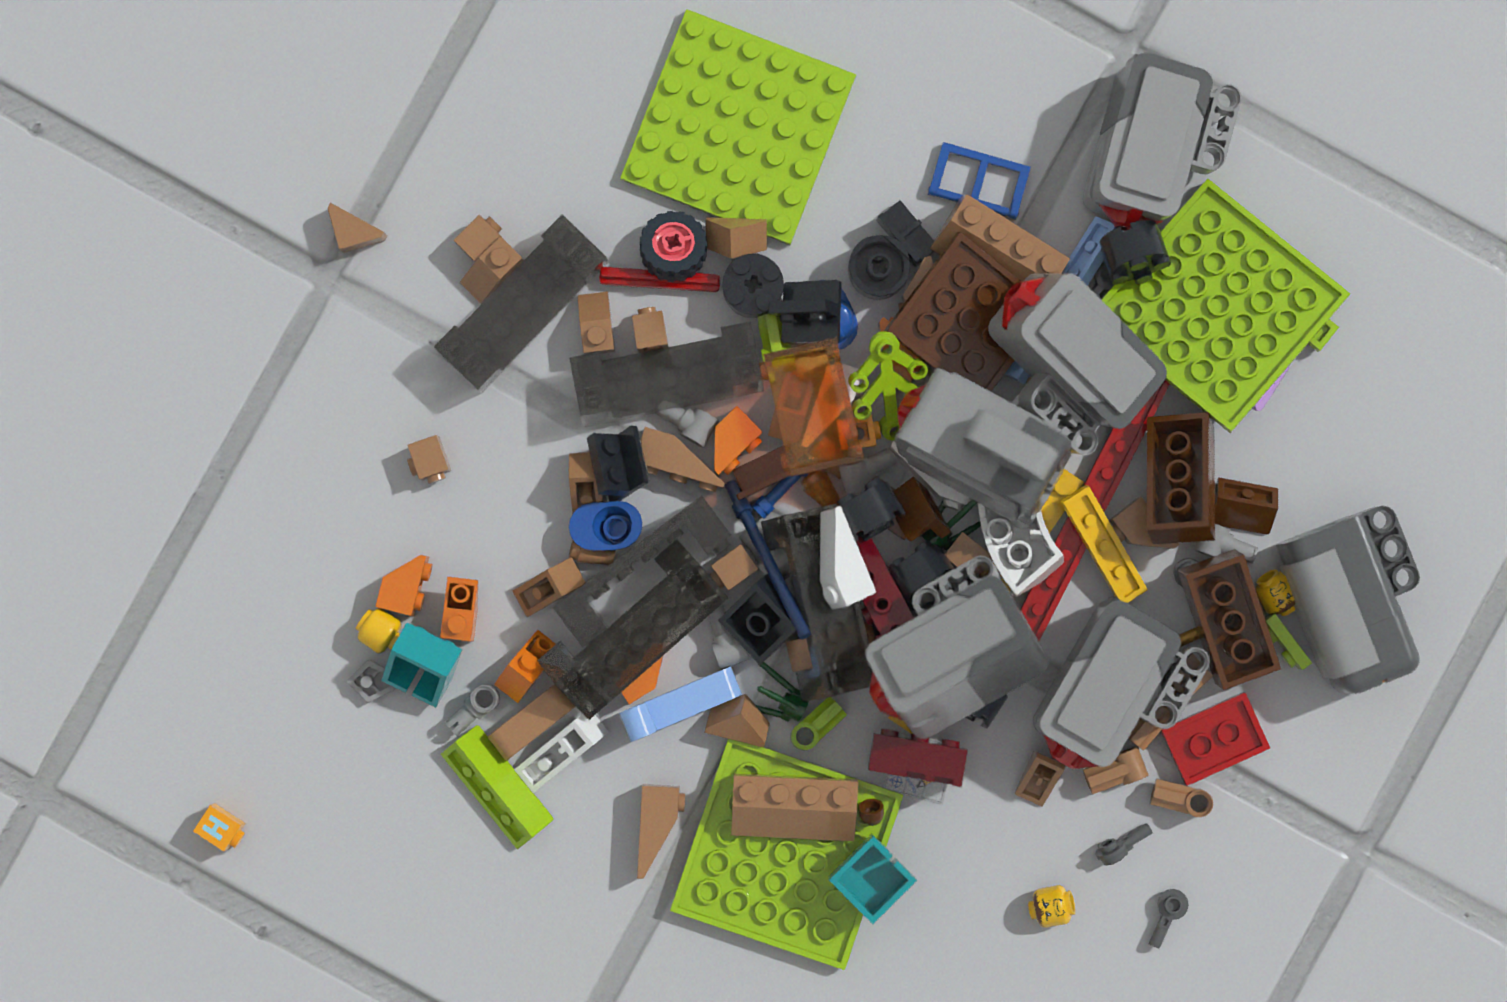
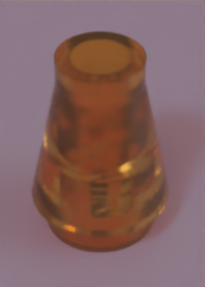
(820, 488)

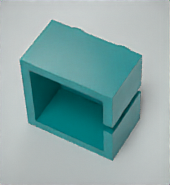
(417, 650)
(872, 879)

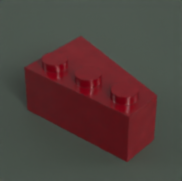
(917, 758)

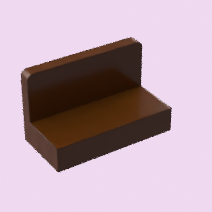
(760, 473)
(1245, 505)
(920, 510)

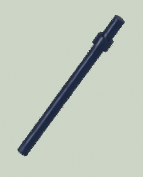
(743, 511)

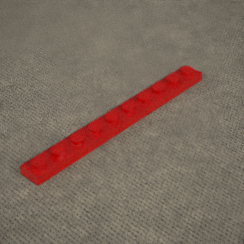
(1103, 482)

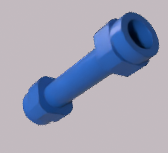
(764, 505)

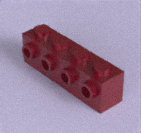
(887, 606)

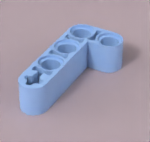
(680, 703)

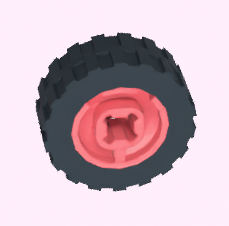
(673, 246)

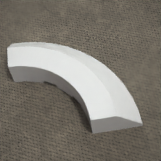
(1019, 550)

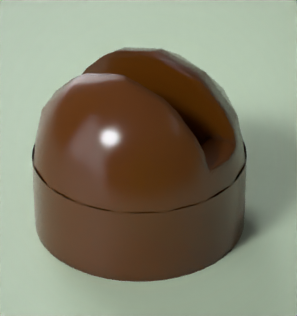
(871, 811)

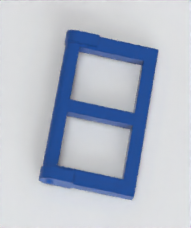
(984, 159)

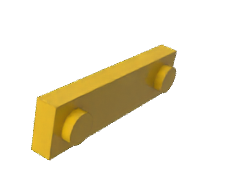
(1103, 544)

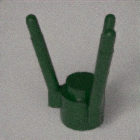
(947, 542)
(790, 704)

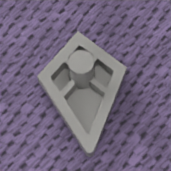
(368, 682)

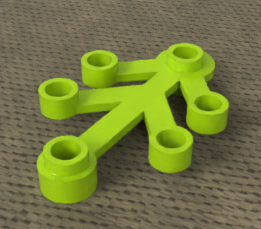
(885, 381)

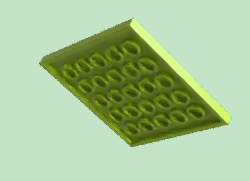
(738, 125)
(1227, 306)
(771, 884)

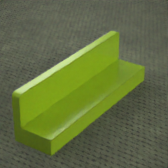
(497, 787)

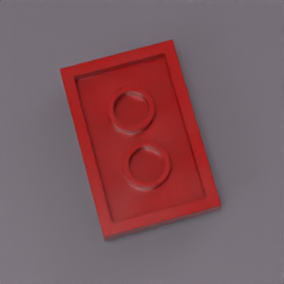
(1215, 739)

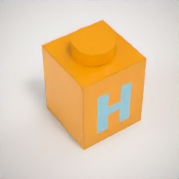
(220, 828)

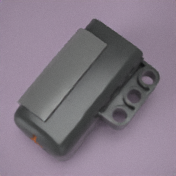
(1348, 599)

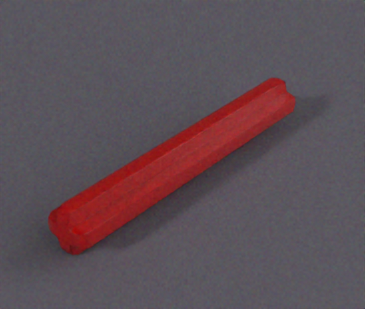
(642, 278)

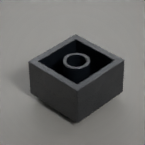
(759, 621)

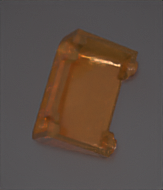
(812, 407)

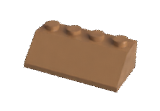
(1000, 239)
(794, 807)

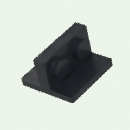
(809, 311)
(618, 463)

